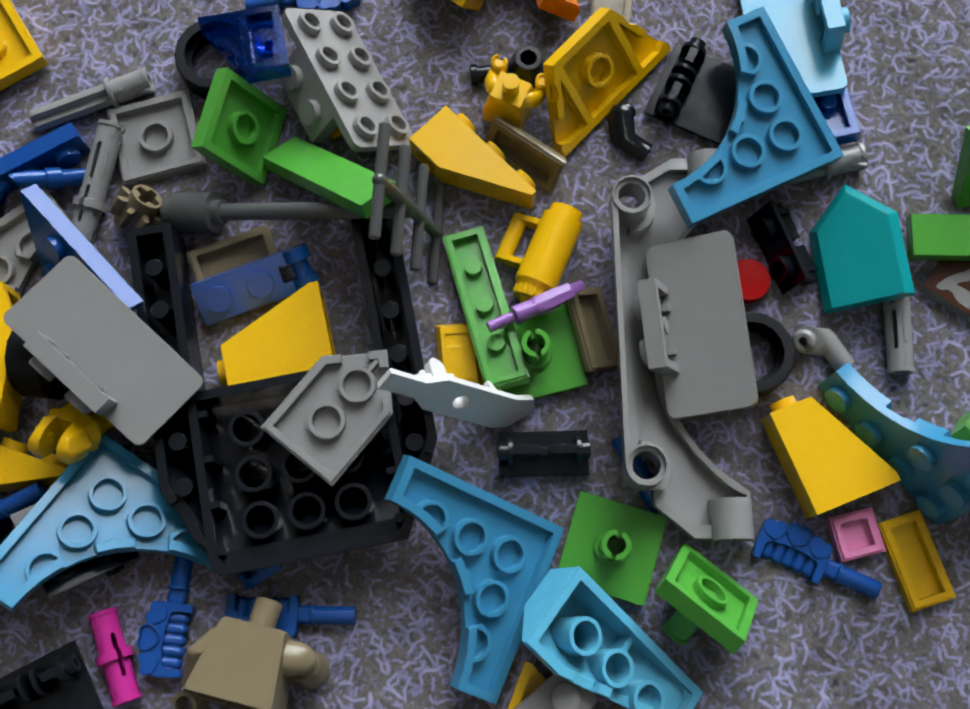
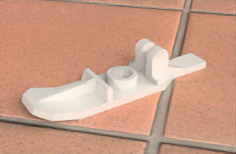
(456, 397)

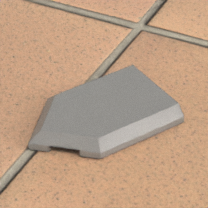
(333, 412)

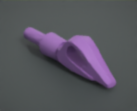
(536, 306)

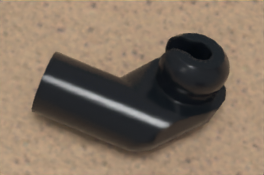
(622, 131)

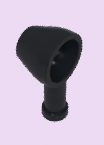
(524, 72)

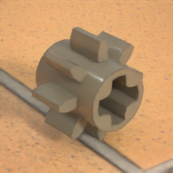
(136, 207)

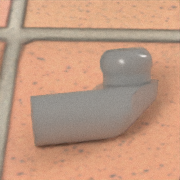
(821, 342)

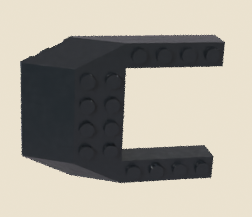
(235, 483)

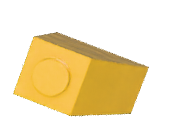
(280, 341)
(823, 456)

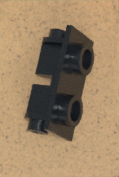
(775, 234)
(544, 453)

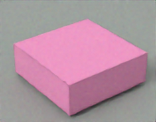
(855, 535)

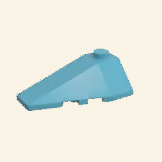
(599, 647)

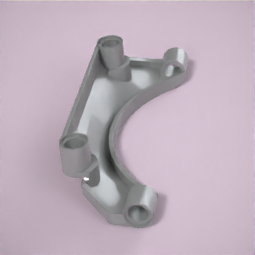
(686, 482)

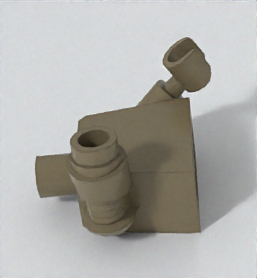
(249, 663)

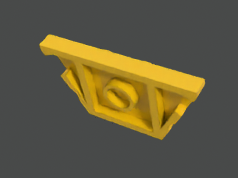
(595, 74)

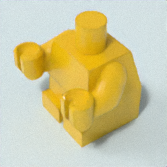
(509, 95)

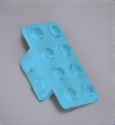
(812, 37)

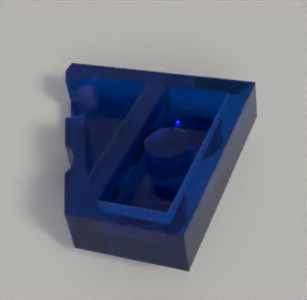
(250, 41)

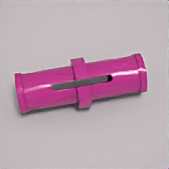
(114, 656)

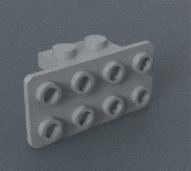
(338, 82)
(697, 326)
(101, 352)

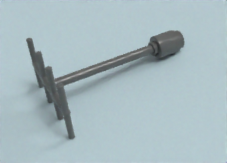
(208, 212)

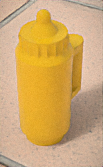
(547, 251)

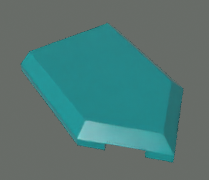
(859, 253)

